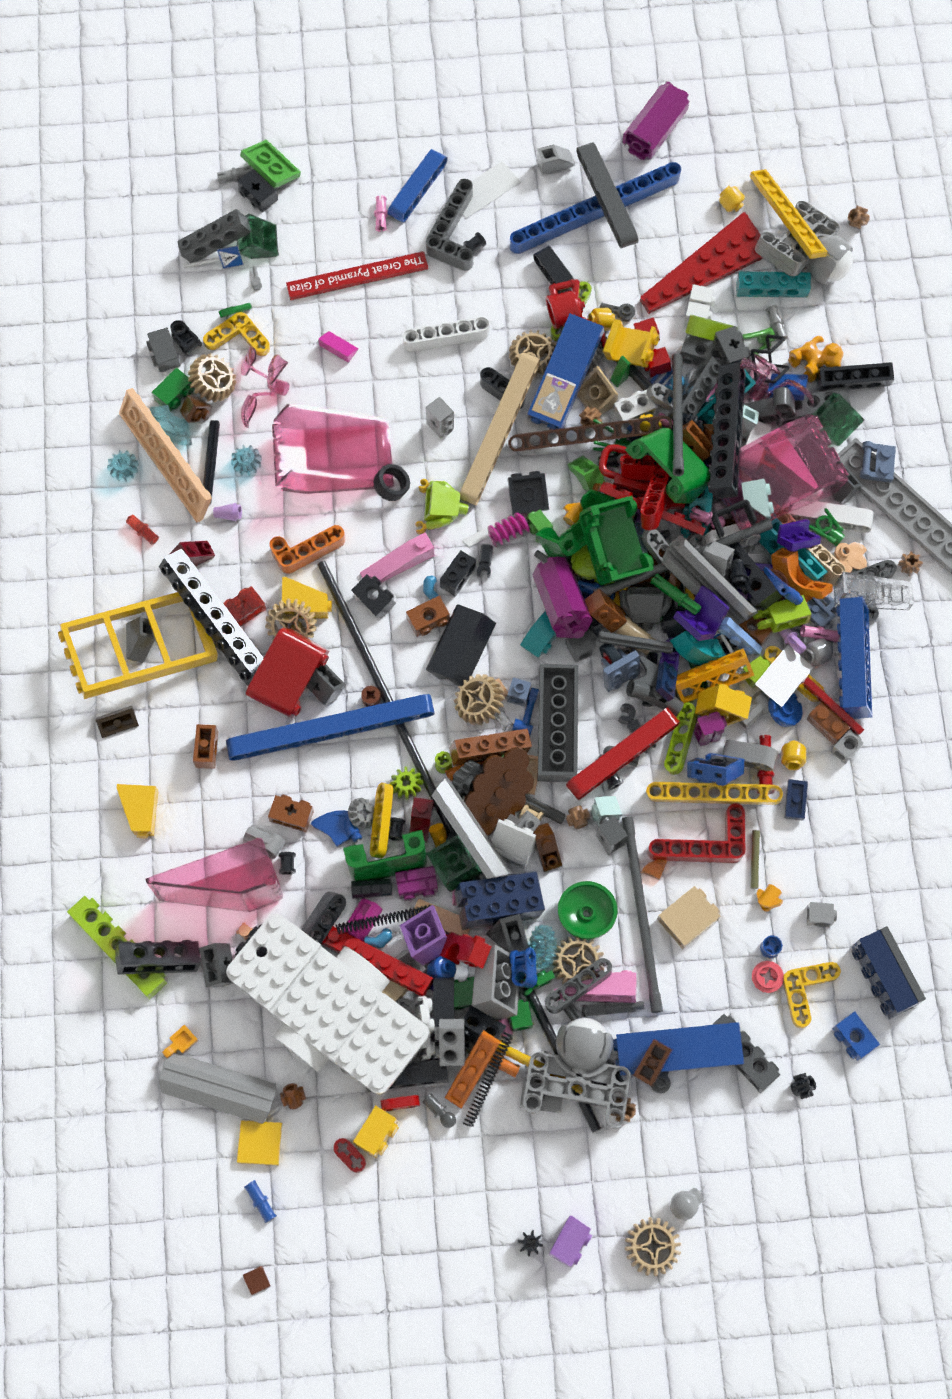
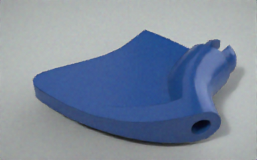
(785, 590)
(337, 827)

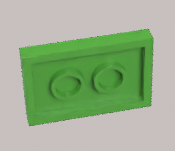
(270, 163)

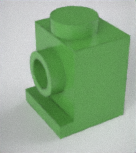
(537, 521)

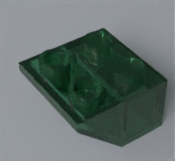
(261, 241)

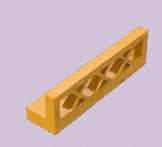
(711, 672)

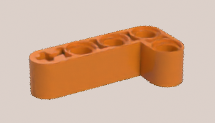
(307, 545)

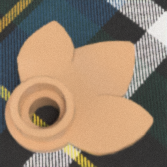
(854, 556)

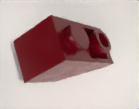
(196, 551)

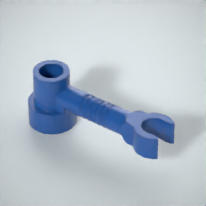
(525, 723)

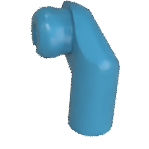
(428, 587)

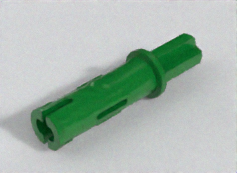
(677, 595)

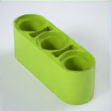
(704, 327)

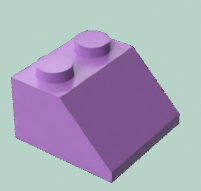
(424, 935)
(570, 1241)

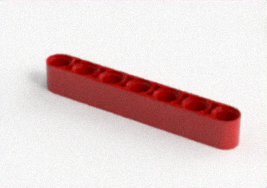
(622, 754)

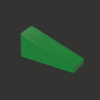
(621, 372)

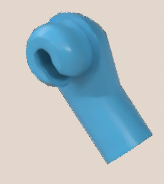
(381, 940)

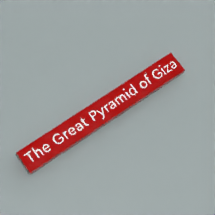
(357, 275)

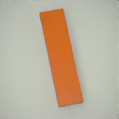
(473, 1069)

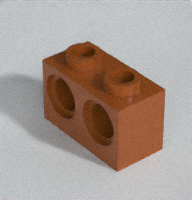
(605, 611)

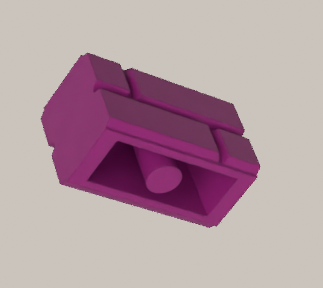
(709, 728)
(416, 883)

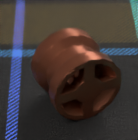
(370, 700)

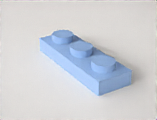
(739, 637)

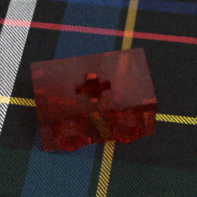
(250, 600)

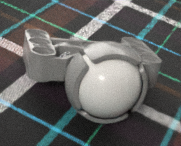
(792, 259)
(583, 1051)

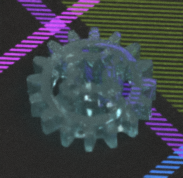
(544, 945)

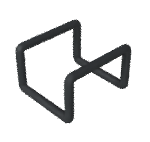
(769, 350)
(747, 507)

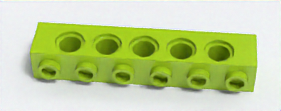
(81, 912)

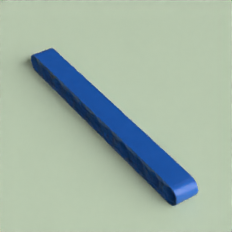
(590, 214)
(330, 727)

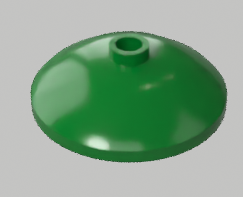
(589, 898)

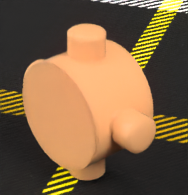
(244, 931)

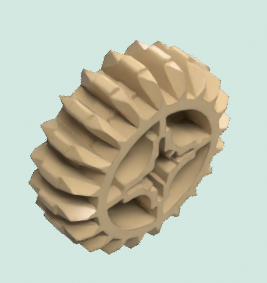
(535, 343)
(208, 383)
(284, 619)
(483, 688)
(583, 945)
(652, 1236)

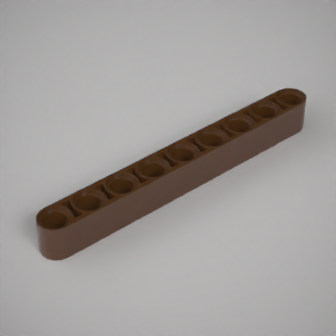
(581, 437)

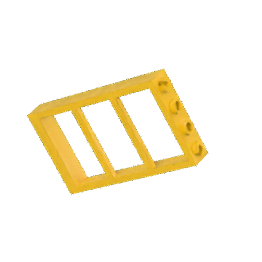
(130, 679)

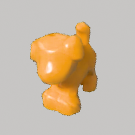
(829, 357)

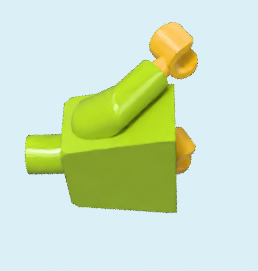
(441, 505)

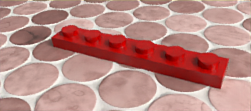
(389, 966)

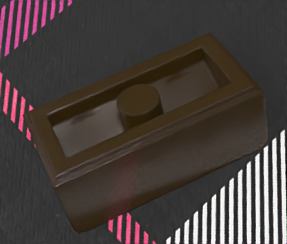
(117, 721)

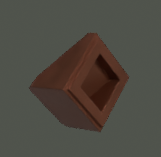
(256, 1280)

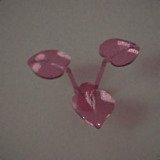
(275, 385)
(760, 389)

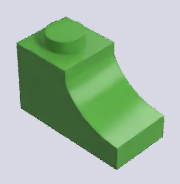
(586, 472)

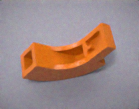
(788, 564)

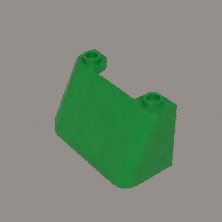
(660, 446)
(614, 541)

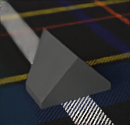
(509, 934)

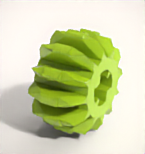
(414, 780)

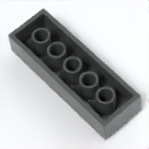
(558, 722)

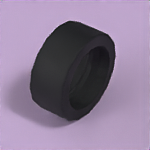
(384, 491)

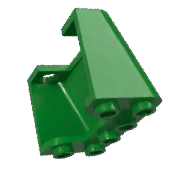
(573, 538)
(387, 867)

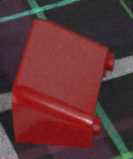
(286, 671)

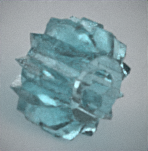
(239, 463)
(122, 465)

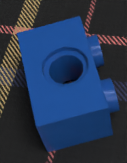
(854, 1024)

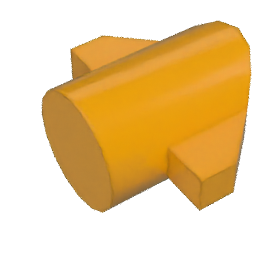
(573, 511)
(438, 834)
(769, 897)

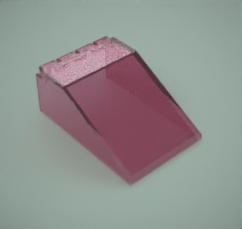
(328, 450)
(794, 464)
(229, 880)

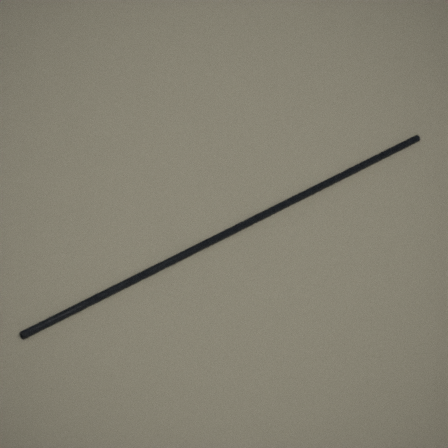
(430, 788)

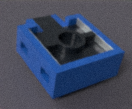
(715, 768)

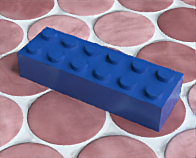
(855, 657)

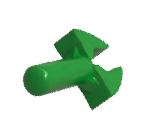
(234, 309)

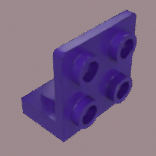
(708, 620)

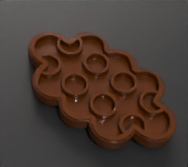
(500, 788)

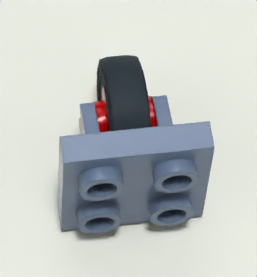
(618, 666)

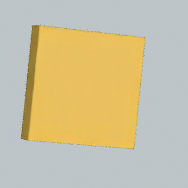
(259, 1143)

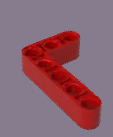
(656, 494)
(706, 845)

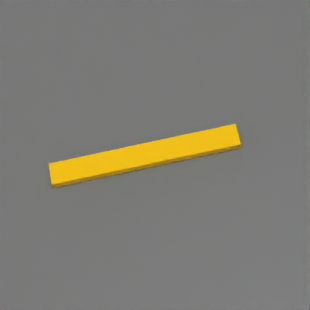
(788, 214)

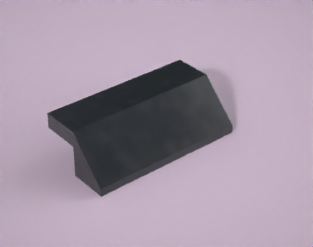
(461, 645)

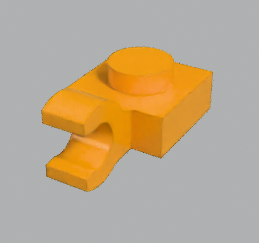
(181, 1040)

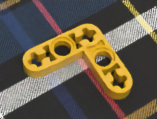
(241, 329)
(802, 981)

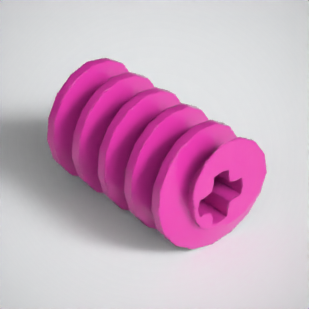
(507, 528)

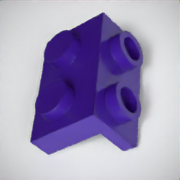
(797, 536)

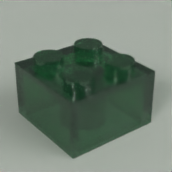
(838, 418)
(453, 863)

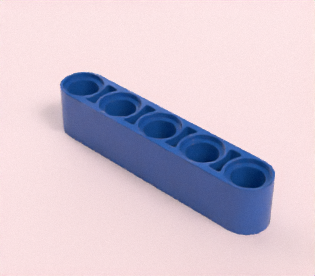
(417, 185)

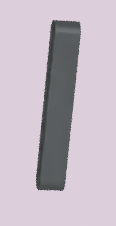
(607, 195)

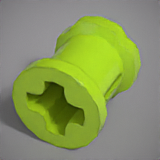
(439, 759)

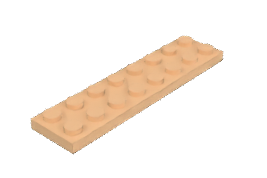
(165, 455)

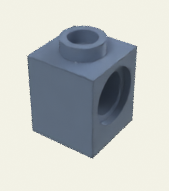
(519, 692)

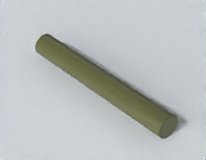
(755, 859)

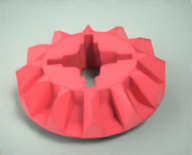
(775, 972)

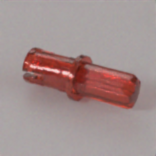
(142, 529)

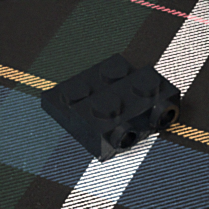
(528, 492)

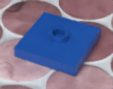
(801, 379)

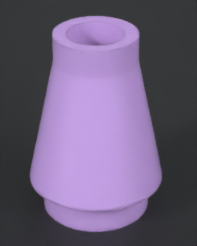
(229, 512)

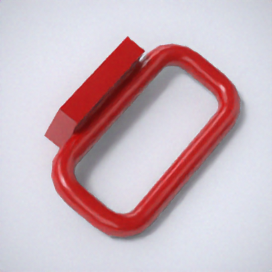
(638, 487)

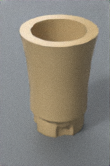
(633, 629)

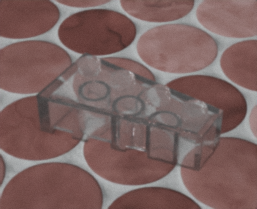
(876, 591)

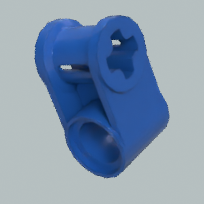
(524, 966)

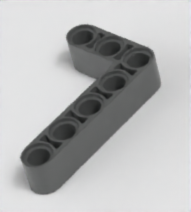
(448, 225)

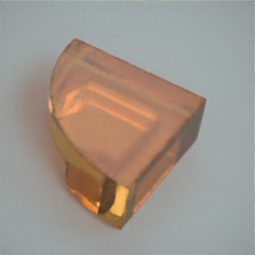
(654, 868)

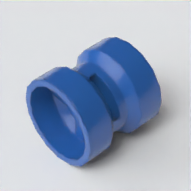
(774, 944)

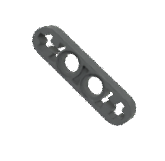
(581, 989)

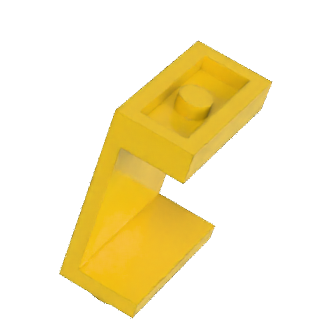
(631, 343)

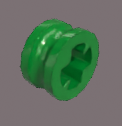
(821, 518)

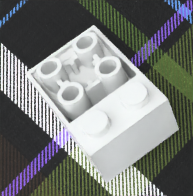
(514, 843)

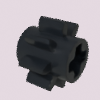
(803, 1086)
(531, 1237)

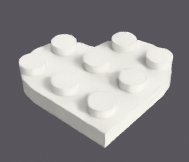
(423, 1007)

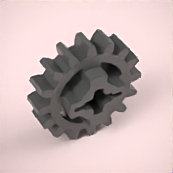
(464, 777)

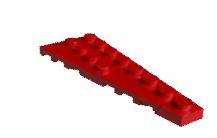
(716, 259)

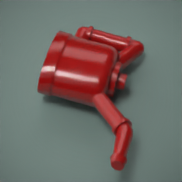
(564, 303)

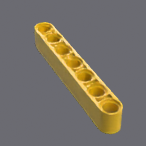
(723, 798)

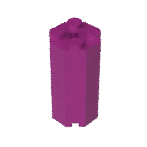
(656, 121)
(562, 598)

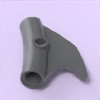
(645, 689)

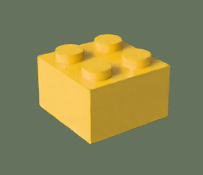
(729, 703)
(376, 1132)

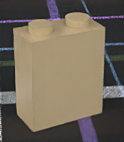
(689, 917)

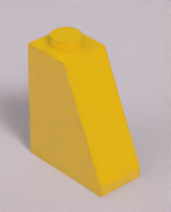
(314, 598)
(140, 808)

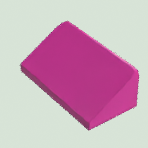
(337, 346)
(364, 909)

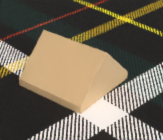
(597, 391)

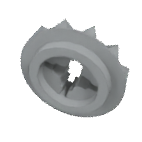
(358, 819)

